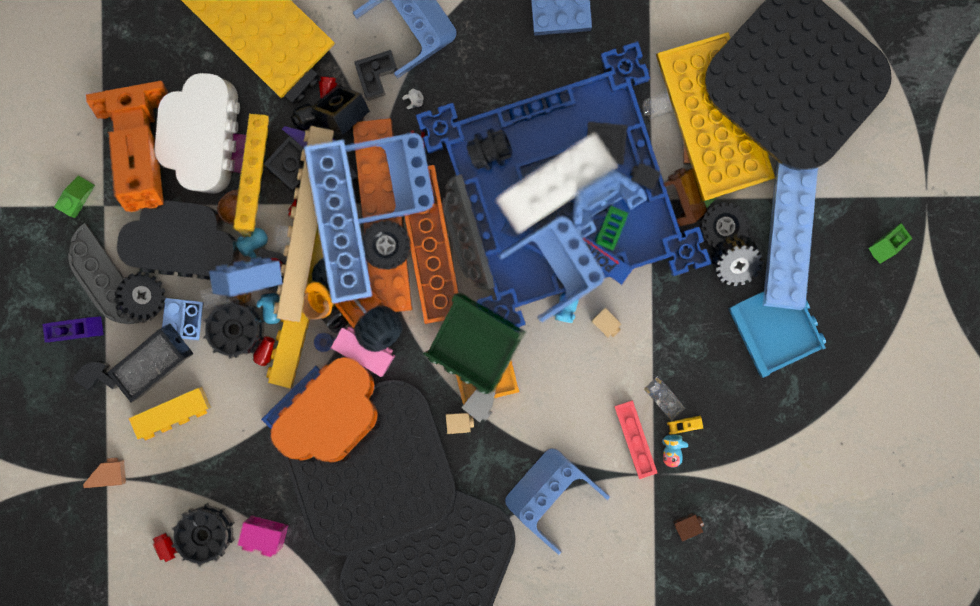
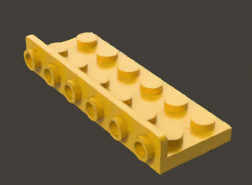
(251, 174)

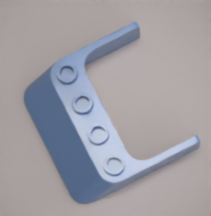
(426, 22)
(407, 172)
(568, 259)
(542, 487)

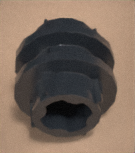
(489, 149)

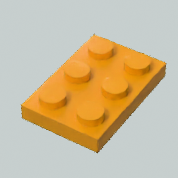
(506, 386)

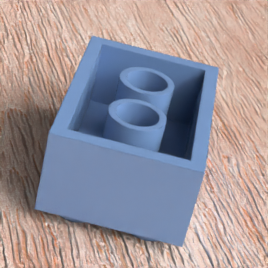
(561, 16)
(245, 276)

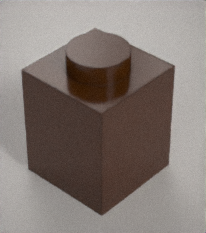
(689, 526)

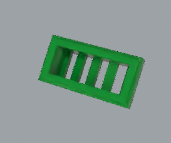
(611, 245)

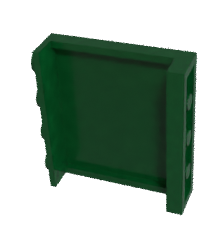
(475, 344)

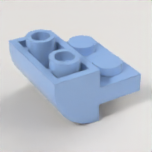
(184, 317)

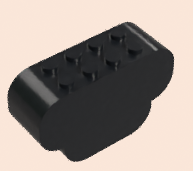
(177, 239)

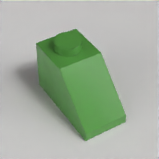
(74, 196)
(890, 243)

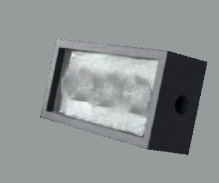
(150, 363)

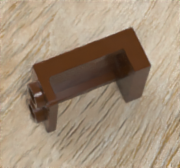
(689, 195)

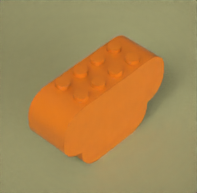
(328, 415)

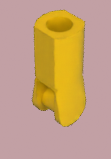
(688, 424)

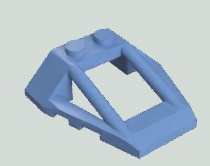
(601, 195)

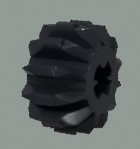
(335, 320)

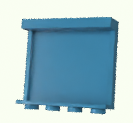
(775, 334)

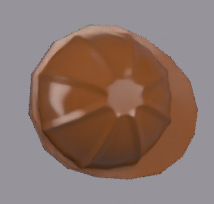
(227, 207)

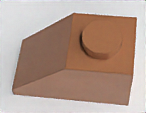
(107, 474)

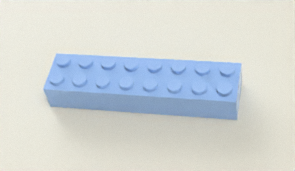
(337, 221)
(790, 238)

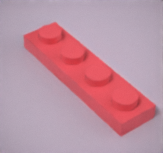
(635, 439)

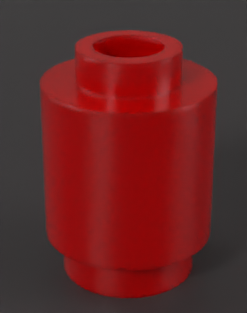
(164, 548)

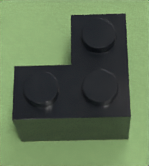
(370, 71)

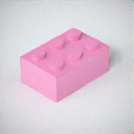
(374, 361)

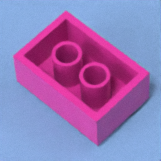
(262, 536)

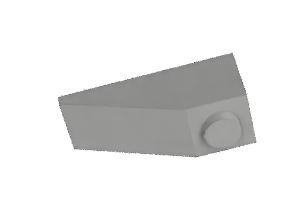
(479, 405)

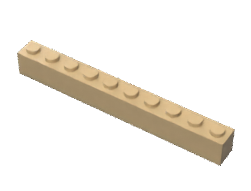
(301, 238)

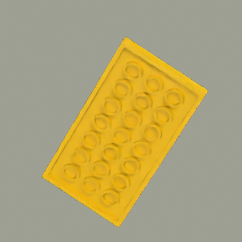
(268, 36)
(717, 149)

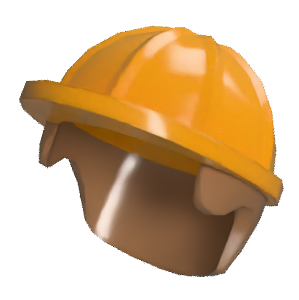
(317, 301)

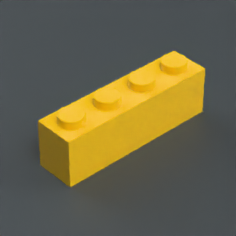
(169, 413)

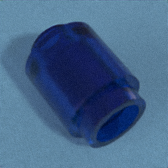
(328, 337)

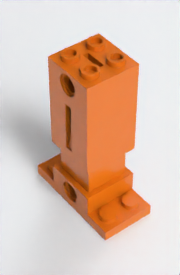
(132, 143)

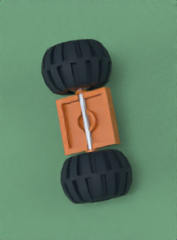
(374, 324)

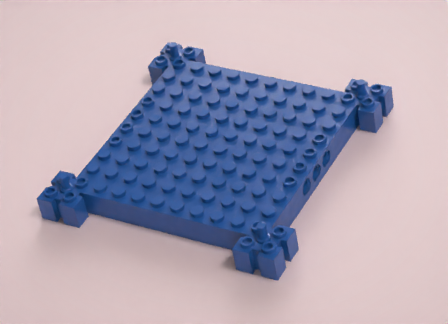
(540, 133)

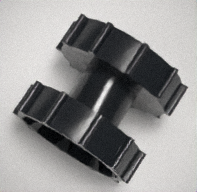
(219, 333)
(191, 545)

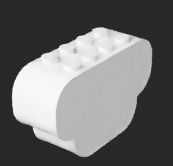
(198, 132)
(556, 183)

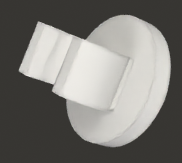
(416, 98)

